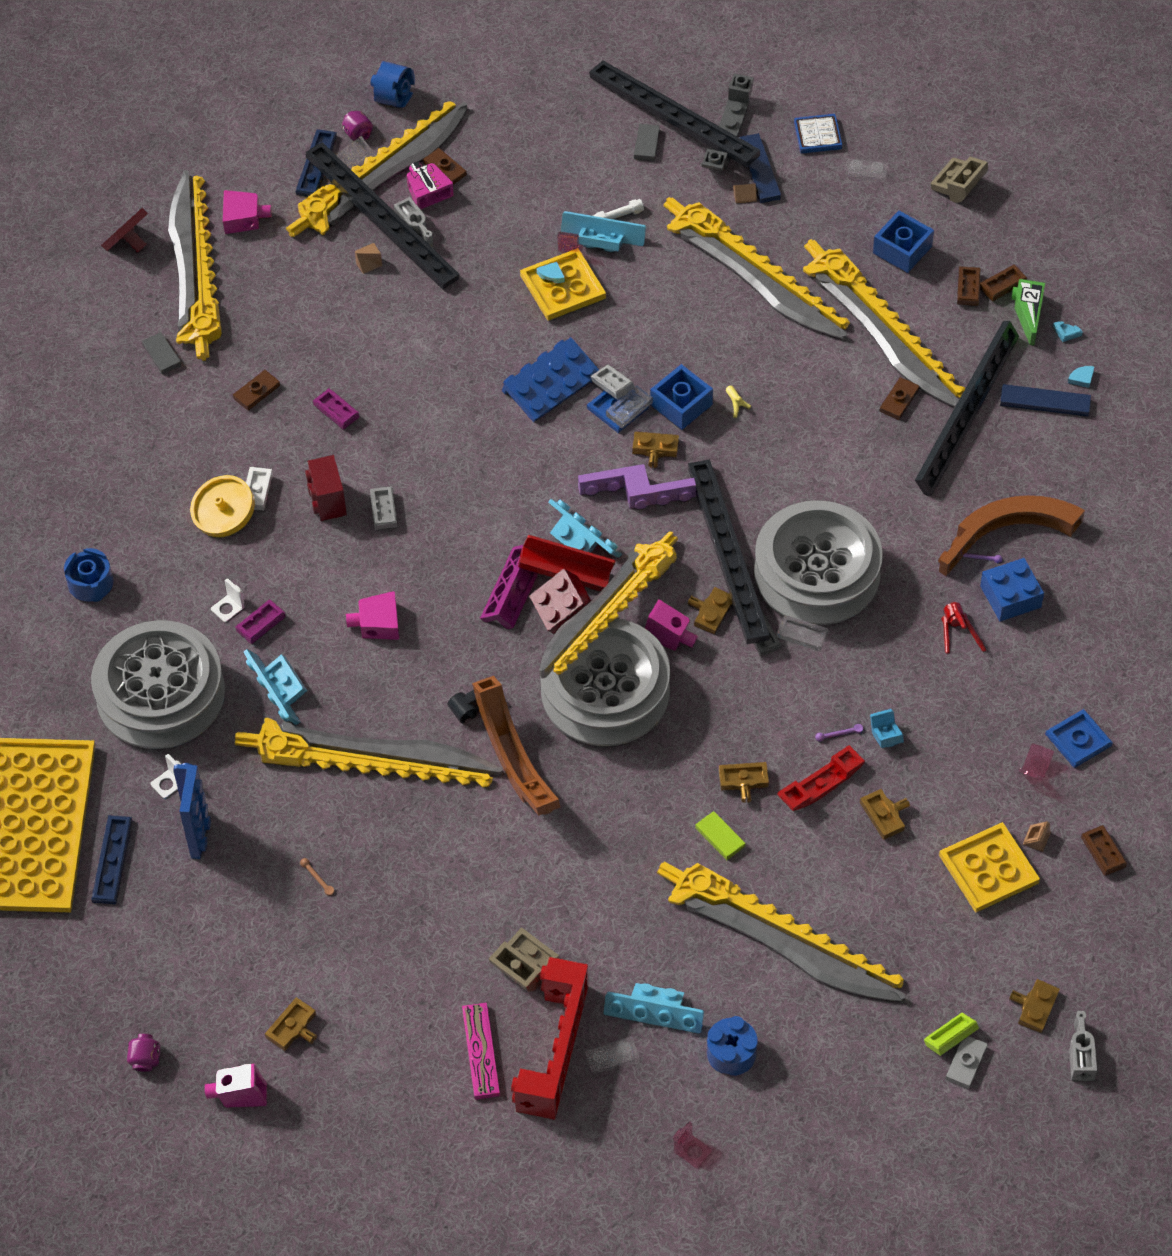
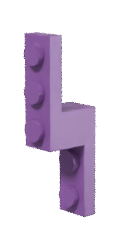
(637, 486)

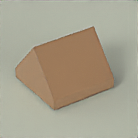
(745, 193)
(1038, 836)

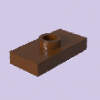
(446, 165)
(1002, 282)
(968, 286)
(256, 390)
(899, 398)
(1103, 850)

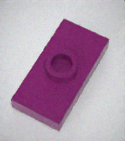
(336, 408)
(260, 621)

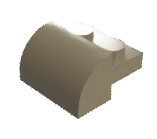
(959, 178)
(523, 959)

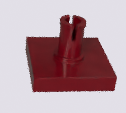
(127, 232)

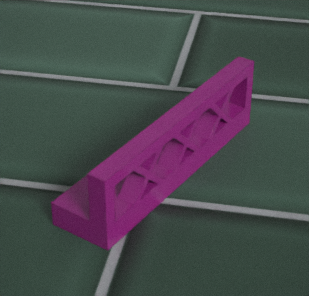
(516, 586)

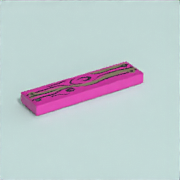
(480, 1051)

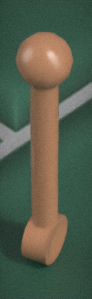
(329, 890)

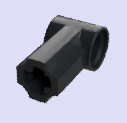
(463, 706)

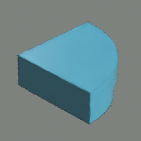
(551, 272)
(1066, 331)
(1081, 376)

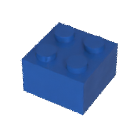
(903, 241)
(681, 396)
(1012, 589)

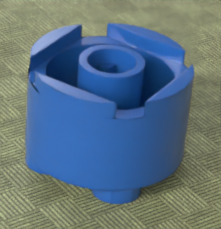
(393, 84)
(88, 575)
(732, 1046)

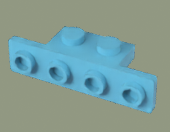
(602, 232)
(574, 533)
(280, 681)
(654, 1007)

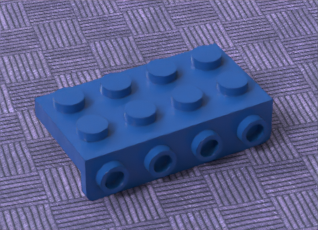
(550, 379)
(192, 808)

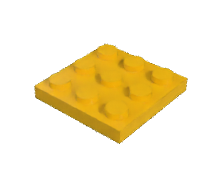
(577, 291)
(989, 867)

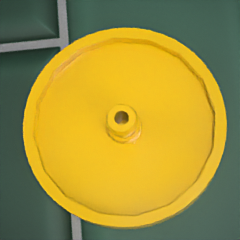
(222, 506)

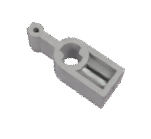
(414, 218)
(1082, 1058)

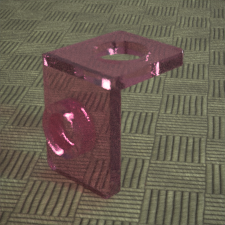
(568, 241)
(1037, 762)
(683, 1140)

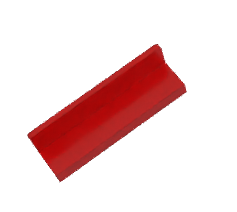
(551, 558)

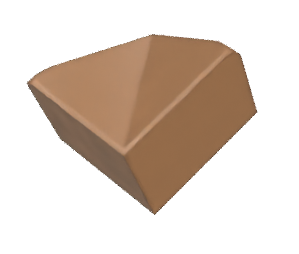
(368, 258)

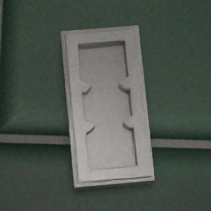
(612, 382)
(383, 508)
(966, 1062)

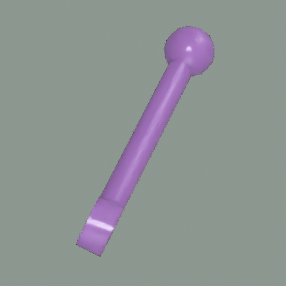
(998, 559)
(858, 728)

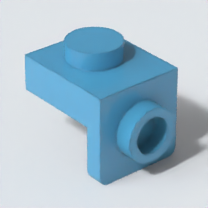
(885, 729)

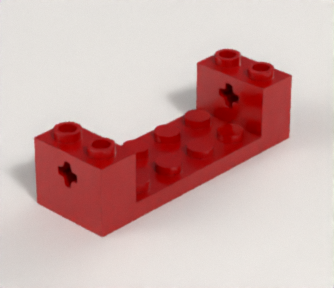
(540, 1092)

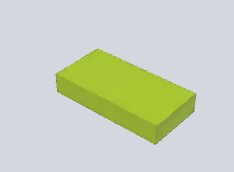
(720, 835)
(951, 1033)

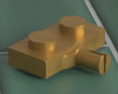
(655, 446)
(711, 610)
(743, 778)
(884, 813)
(1036, 1005)
(292, 1025)

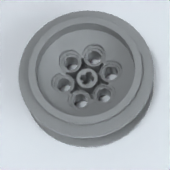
(803, 583)
(646, 673)
(182, 710)

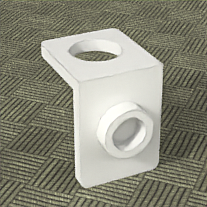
(234, 598)
(169, 774)

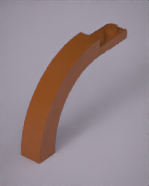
(1010, 511)
(509, 748)

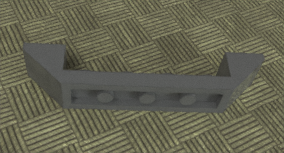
(732, 118)

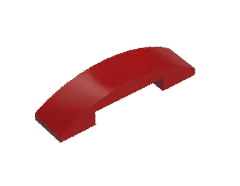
(823, 781)

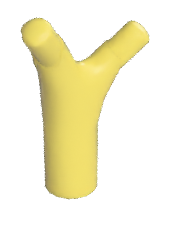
(736, 400)

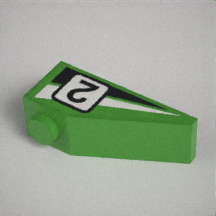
(1028, 306)

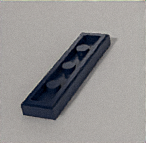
(762, 172)
(311, 177)
(1045, 400)
(111, 859)

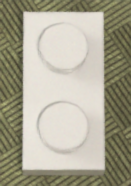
(259, 482)

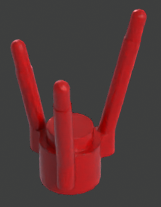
(956, 616)

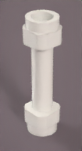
(635, 207)

